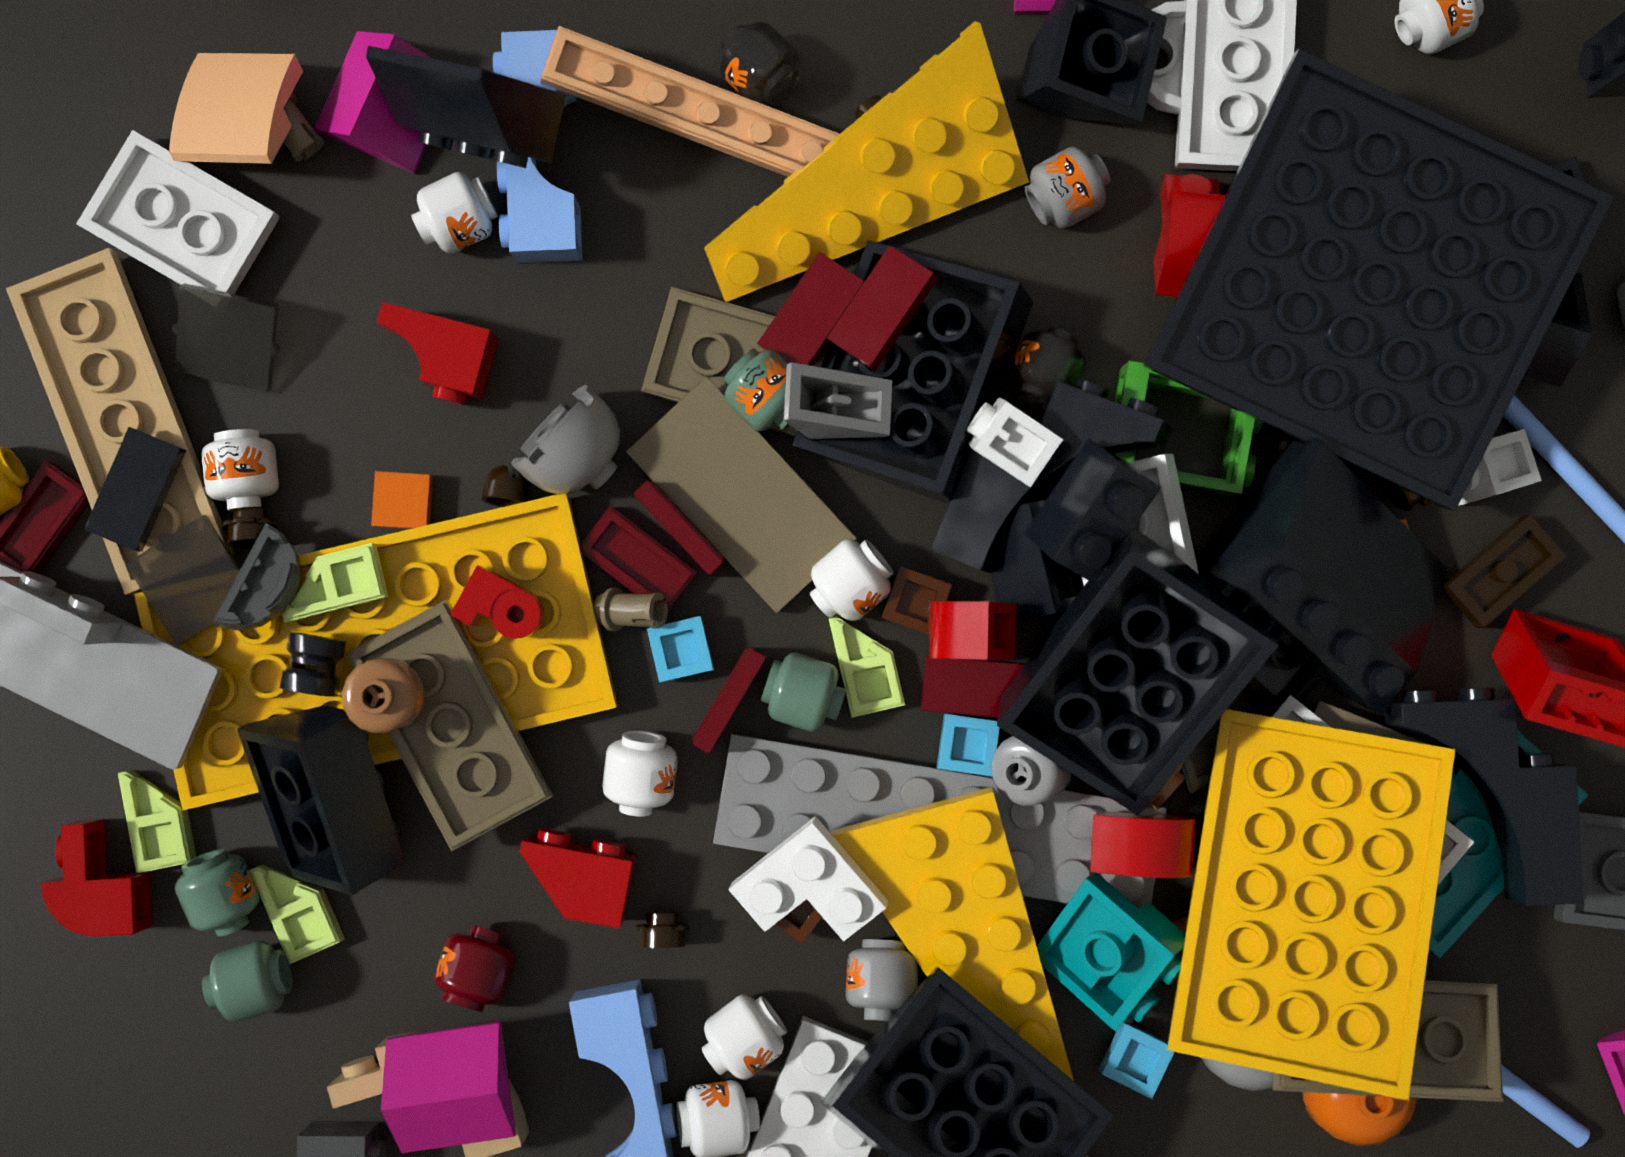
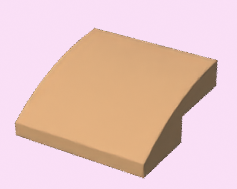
(234, 108)

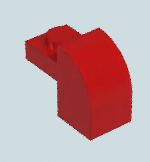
(1187, 213)
(972, 630)
(1143, 845)
(87, 896)

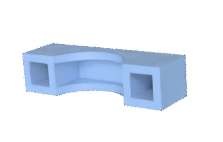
(541, 218)
(614, 1030)

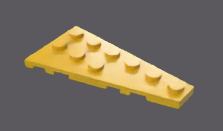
(898, 166)
(961, 907)

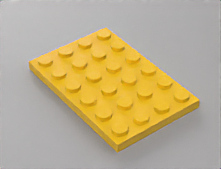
(1313, 903)

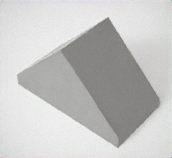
(836, 403)

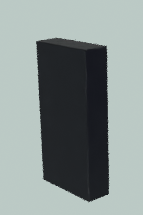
(135, 489)

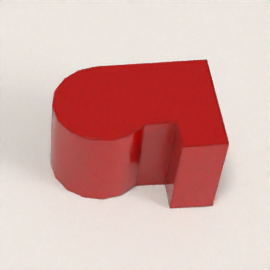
(509, 606)

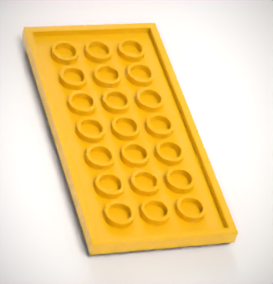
(539, 677)

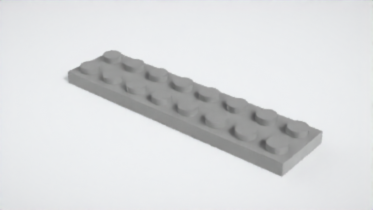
(782, 785)

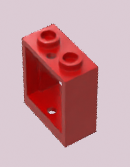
(1564, 682)

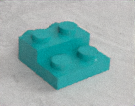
(1112, 952)

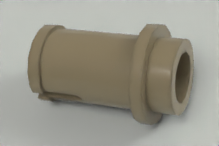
(301, 136)
(619, 609)

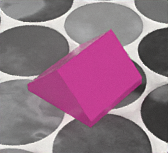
(359, 112)
(447, 1087)

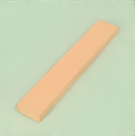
(681, 104)

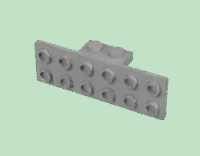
(101, 668)

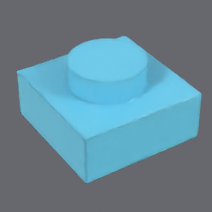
(680, 649)
(967, 744)
(1136, 1059)

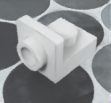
(1012, 440)
(1504, 467)

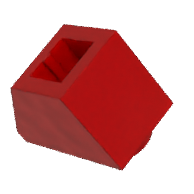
(581, 879)

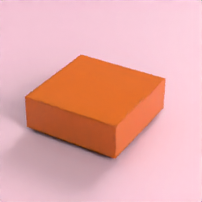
(401, 500)

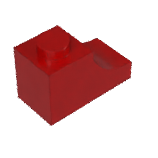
(451, 353)

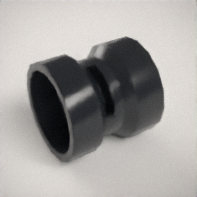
(314, 651)

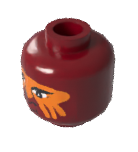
(474, 969)

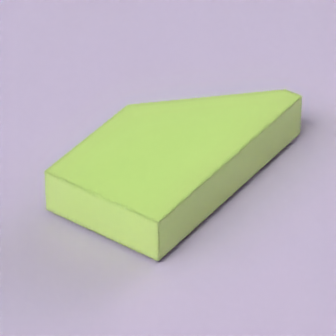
(338, 583)
(866, 670)
(156, 824)
(297, 912)

